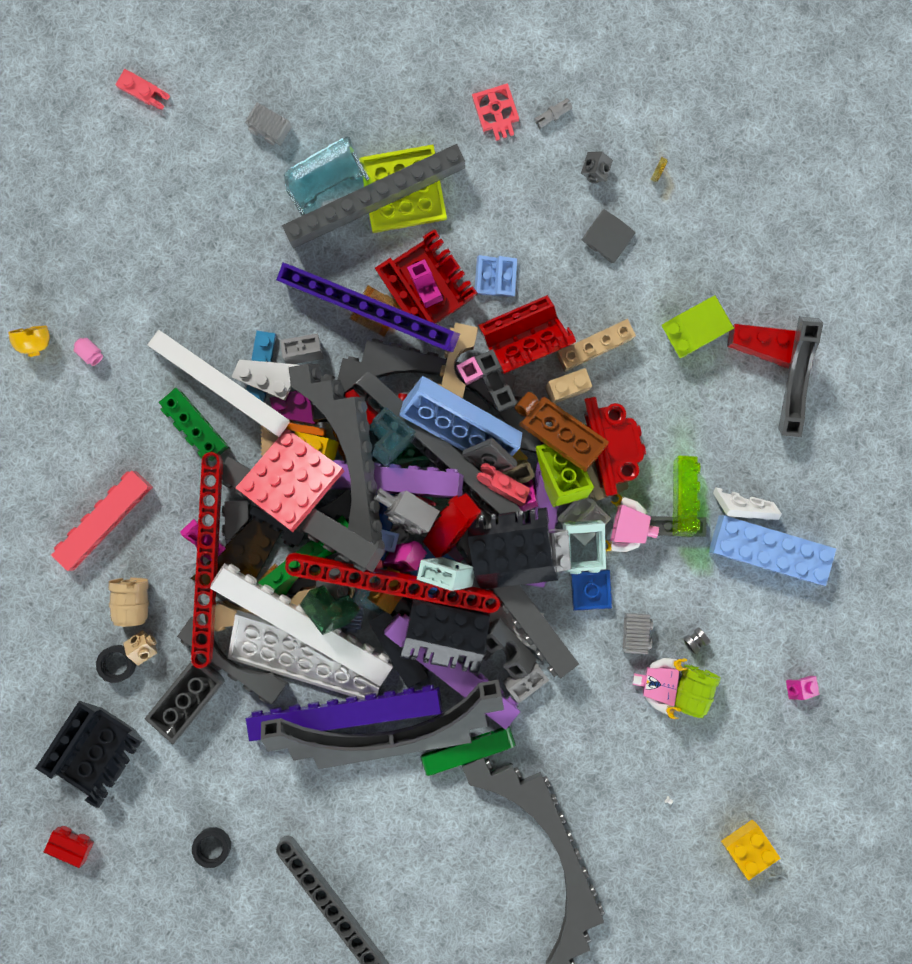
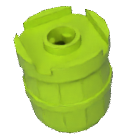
(696, 691)

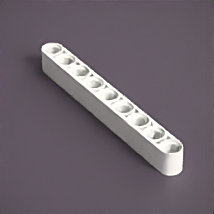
(219, 383)

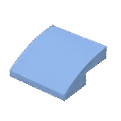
(495, 276)

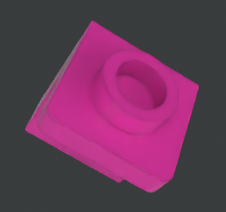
(802, 688)

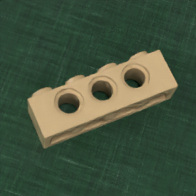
(596, 345)

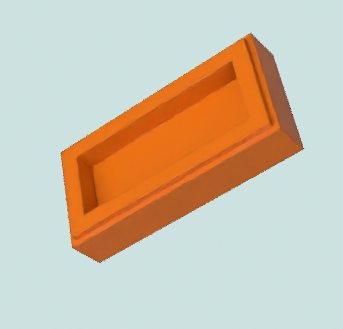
(321, 432)

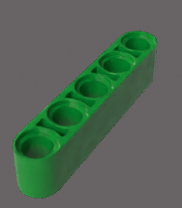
(481, 746)

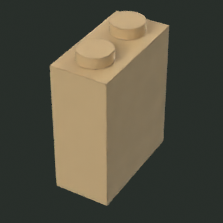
(568, 386)

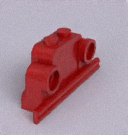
(624, 451)

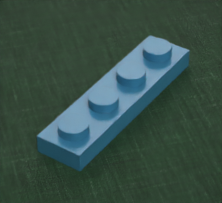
(263, 352)

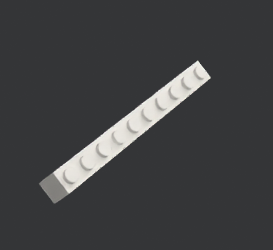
(293, 620)

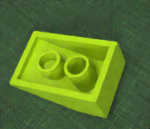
(697, 326)
(562, 478)

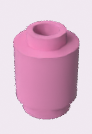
(88, 351)

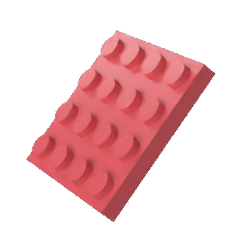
(290, 480)

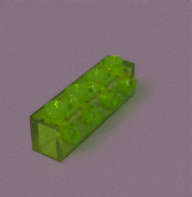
(685, 496)

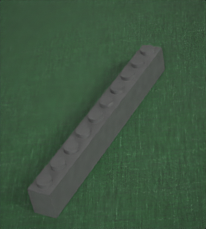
(374, 196)
(319, 527)
(531, 621)

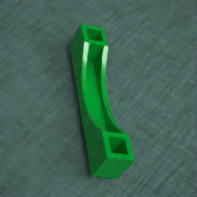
(281, 580)

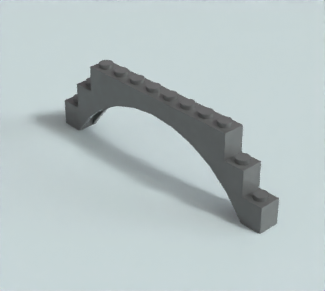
(392, 359)
(350, 424)
(340, 749)
(534, 798)

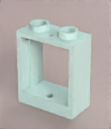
(588, 526)
(444, 574)

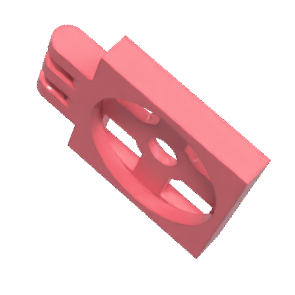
(500, 124)

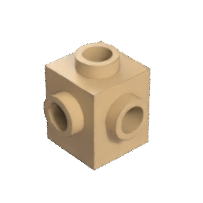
(140, 647)

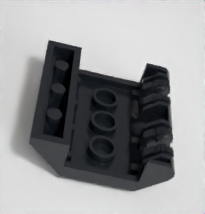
(512, 550)
(446, 633)
(90, 751)

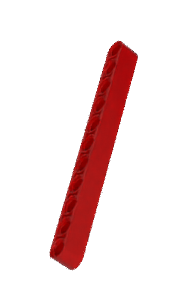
(201, 568)
(385, 578)

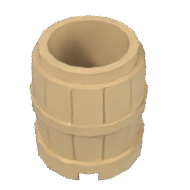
(128, 601)

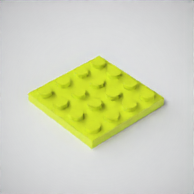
(415, 209)

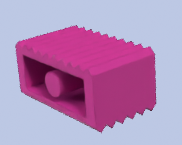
(406, 557)

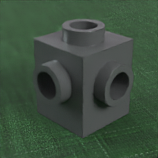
(596, 167)

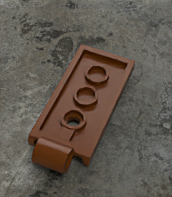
(567, 434)

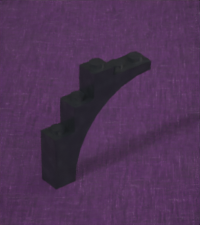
(338, 506)

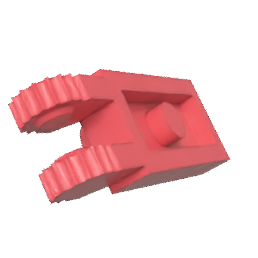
(141, 89)
(503, 484)

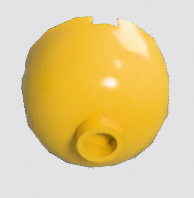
(30, 340)

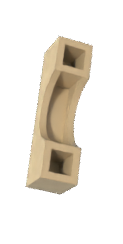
(465, 343)

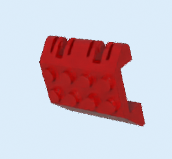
(444, 271)
(526, 334)

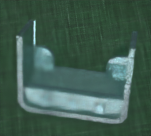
(323, 172)

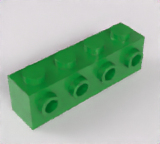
(192, 423)

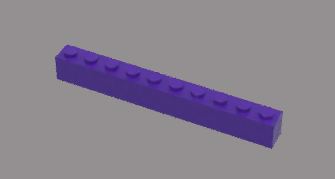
(368, 307)
(353, 711)

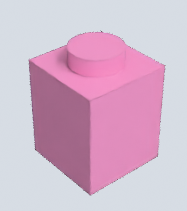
(469, 371)

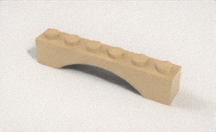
(226, 611)

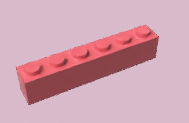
(101, 520)

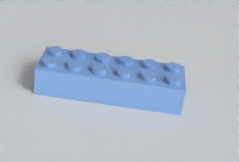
(455, 418)
(772, 550)

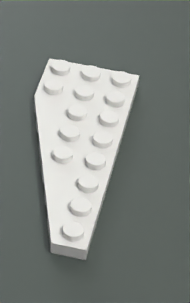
(274, 650)

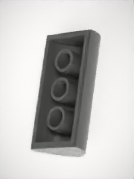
(184, 700)

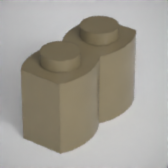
(522, 472)

